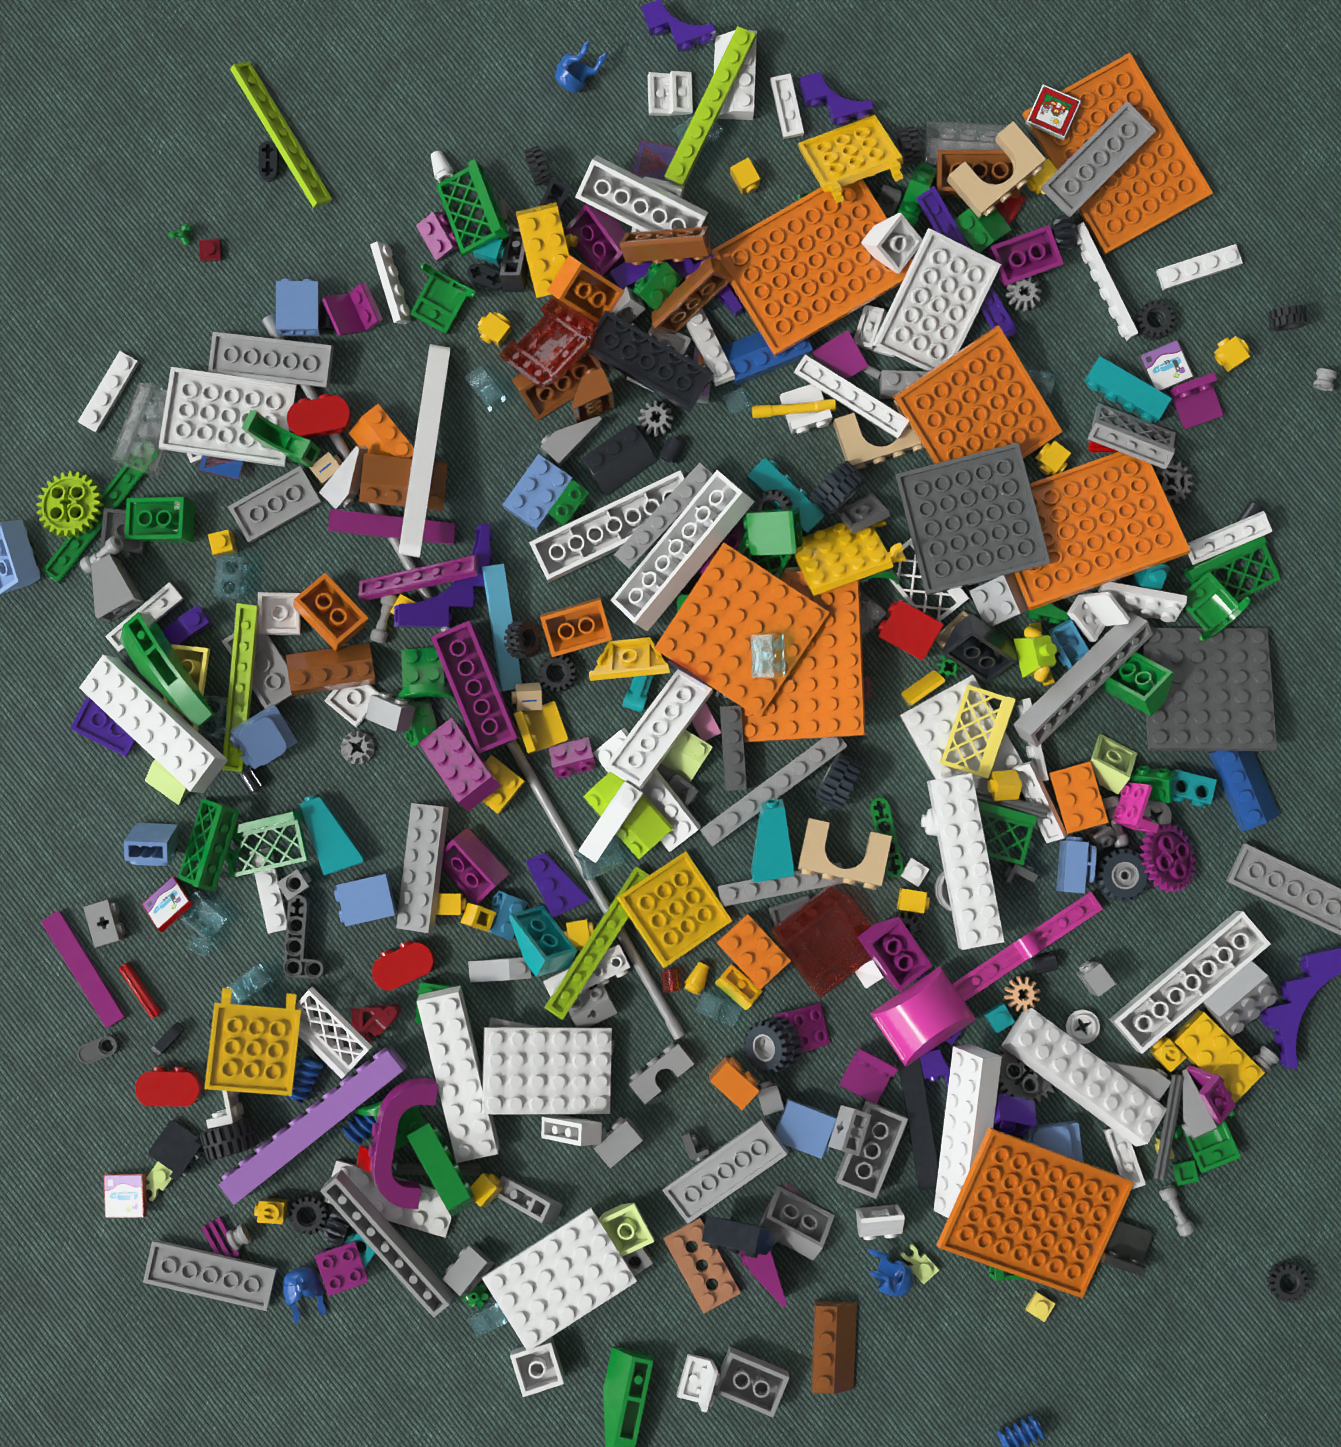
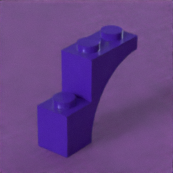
(684, 34)
(840, 110)
(934, 1066)

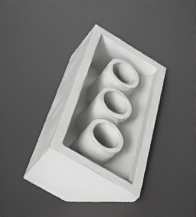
(741, 97)

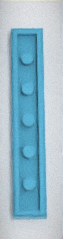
(500, 618)

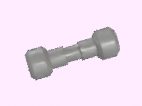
(112, 546)
(379, 634)
(1110, 805)
(1184, 1226)

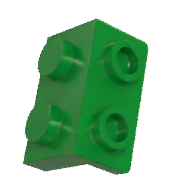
(657, 284)
(566, 504)
(422, 723)
(1160, 781)

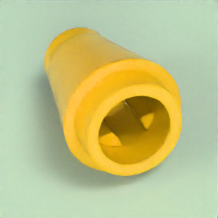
(696, 980)

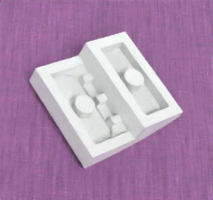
(670, 93)
(868, 328)

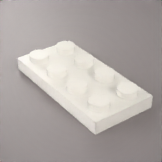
(1146, 602)

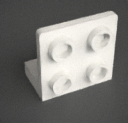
(231, 1114)

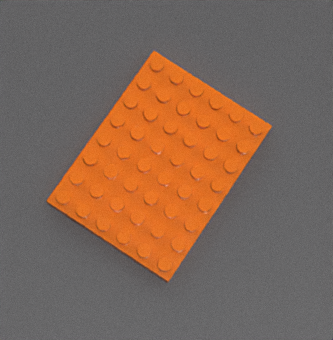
(1152, 182)
(808, 265)
(1100, 527)
(827, 683)
(1035, 1213)

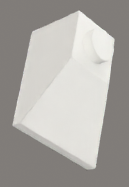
(893, 242)

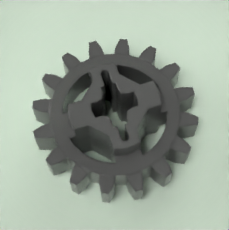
(1175, 487)

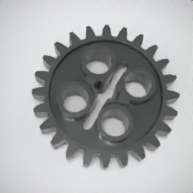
(1039, 1084)

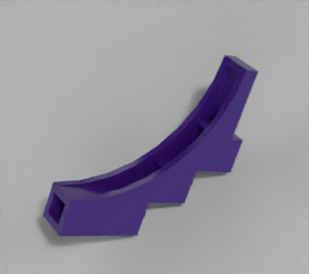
(628, 274)
(460, 595)
(1297, 992)

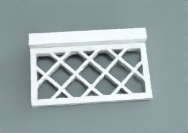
(957, 593)
(321, 1039)

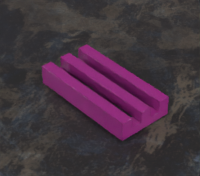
(214, 1246)

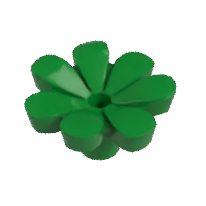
(182, 233)
(480, 1296)

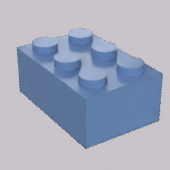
(537, 492)

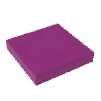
(841, 356)

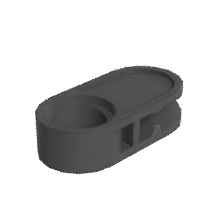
(94, 1050)

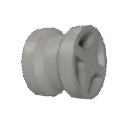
(1325, 379)
(1265, 1059)
(238, 1237)

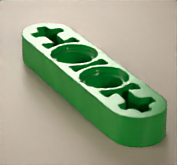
(891, 832)

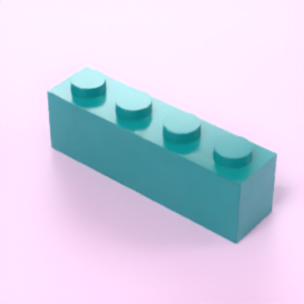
(1127, 390)
(767, 477)

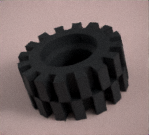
(909, 145)
(537, 165)
(1161, 309)
(1287, 318)
(772, 495)
(514, 639)
(556, 686)
(295, 1214)
(1300, 1282)

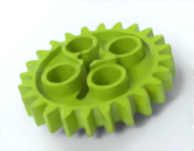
(69, 504)

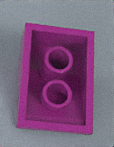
(765, 1271)

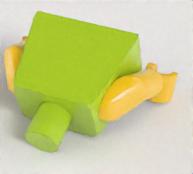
(1036, 654)

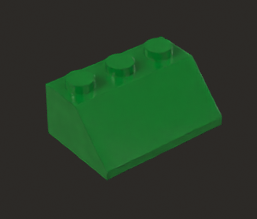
(1140, 683)

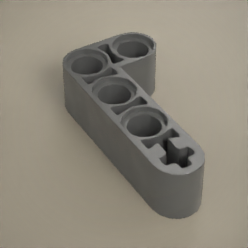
(302, 937)

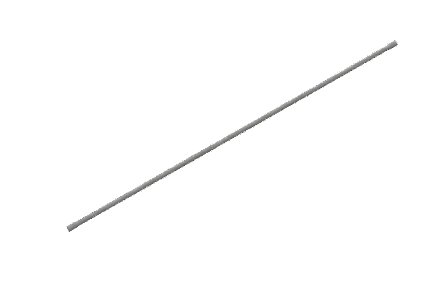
(670, 1020)

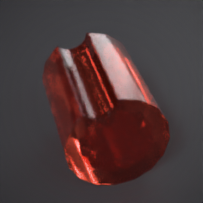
(670, 980)

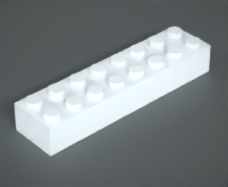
(600, 531)
(682, 550)
(153, 724)
(965, 861)
(1189, 981)
(457, 1073)
(1084, 1077)
(967, 1118)

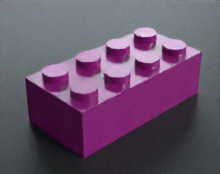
(460, 764)

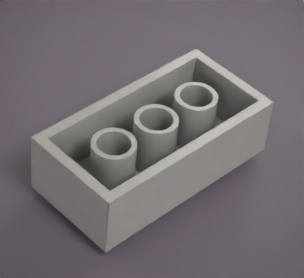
(868, 1170)

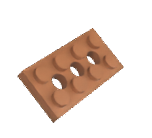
(696, 1278)

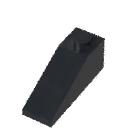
(514, 264)

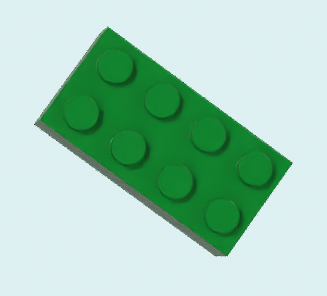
(440, 1170)

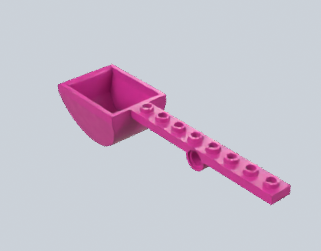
(937, 1008)

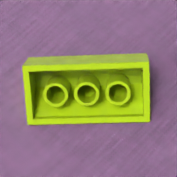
(644, 824)

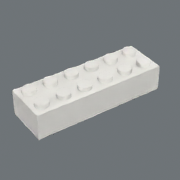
(635, 199)

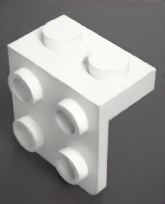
(803, 422)
(1095, 612)
(698, 1381)

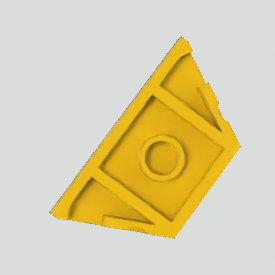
(629, 659)

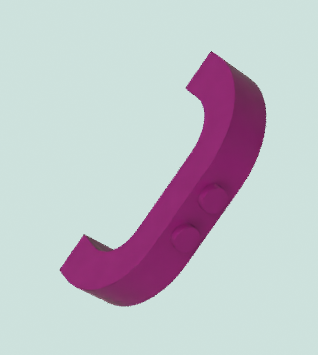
(405, 1095)

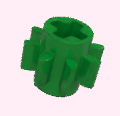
(947, 671)

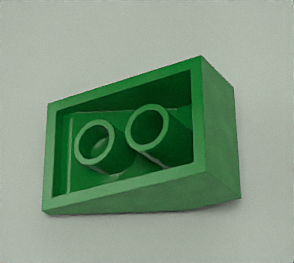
(160, 519)

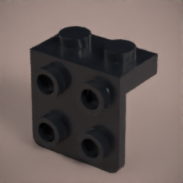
(177, 1149)

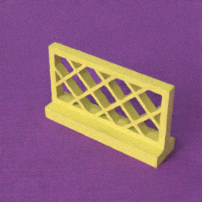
(996, 736)

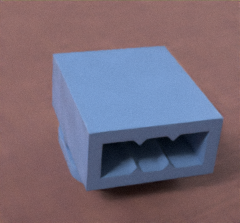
(297, 308)
(262, 737)
(151, 844)
(1075, 865)
(365, 900)
(805, 1128)
(1058, 1137)

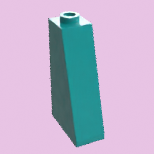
(330, 839)
(772, 845)

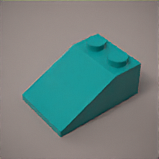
(542, 941)

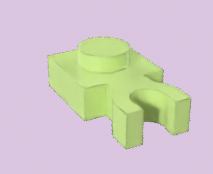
(159, 1179)
(921, 1265)

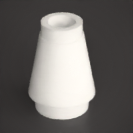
(441, 167)

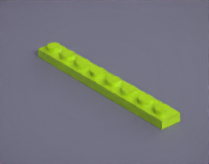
(710, 106)
(281, 134)
(240, 679)
(592, 951)

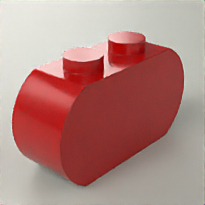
(319, 417)
(403, 965)
(169, 1087)

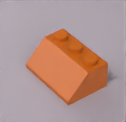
(381, 435)
(575, 627)

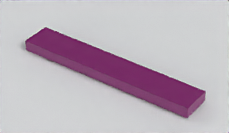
(387, 526)
(418, 578)
(83, 969)

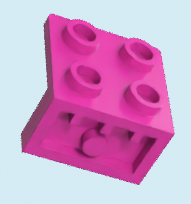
(1132, 807)

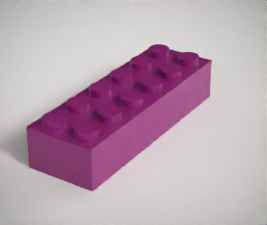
(475, 687)

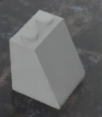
(112, 589)

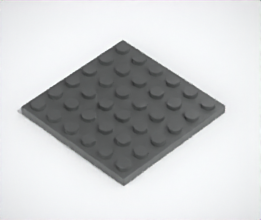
(972, 519)
(1217, 691)

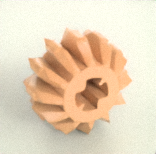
(1014, 994)

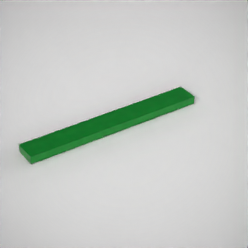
(74, 548)

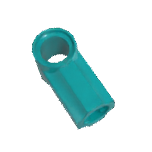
(637, 694)

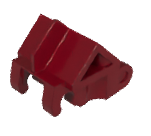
(373, 1019)

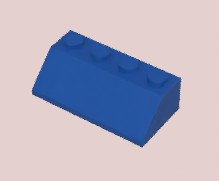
(753, 358)
(1245, 787)

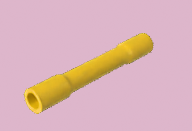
(763, 411)

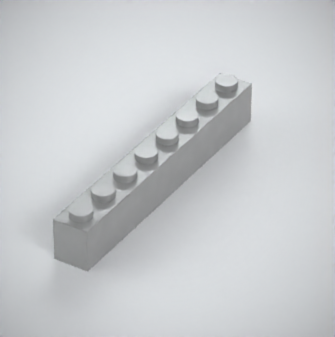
(1082, 680)
(772, 788)
(387, 1243)

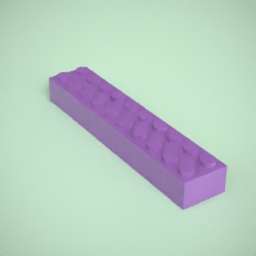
(309, 1127)

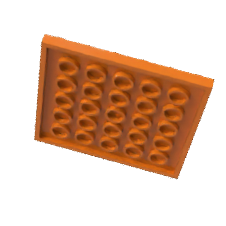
(978, 403)
(722, 612)

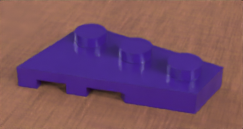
(101, 728)
(554, 885)

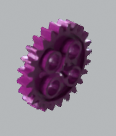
(1168, 858)

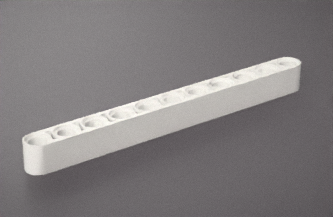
(424, 451)

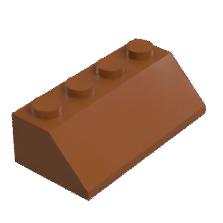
(989, 165)
(666, 244)
(691, 296)
(558, 393)
(592, 396)
(387, 481)
(330, 669)
(833, 1346)

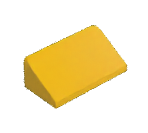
(922, 687)
(738, 987)

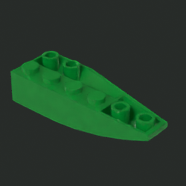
(162, 667)
(625, 1395)

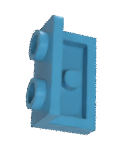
(1068, 642)
(505, 905)

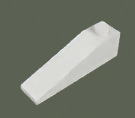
(610, 821)

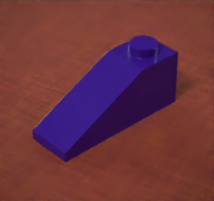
(188, 626)

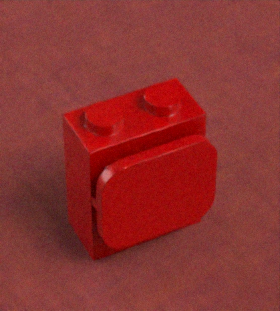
(909, 629)

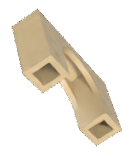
(983, 196)
(860, 452)
(869, 871)

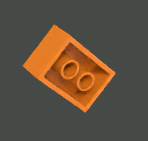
(584, 289)
(330, 612)
(1078, 797)
(753, 951)
(733, 1082)

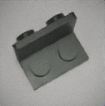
(1127, 1248)

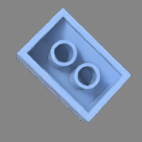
(16, 557)

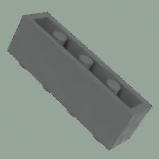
(733, 748)

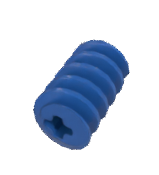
(304, 1078)
(359, 1129)
(1021, 1434)

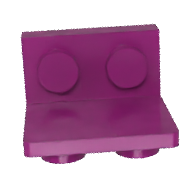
(353, 311)
(1196, 401)
(810, 1025)
(867, 1075)
(1213, 1093)
(341, 1268)

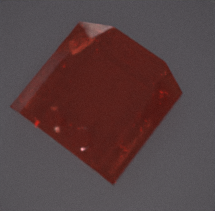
(551, 344)
(824, 939)

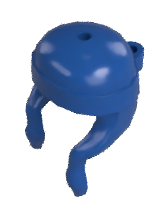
(572, 74)
(894, 1277)
(299, 1283)

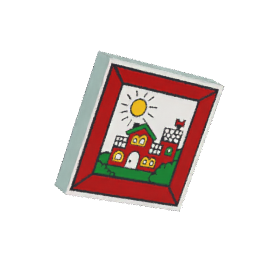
(1053, 112)

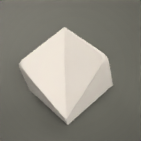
(869, 974)

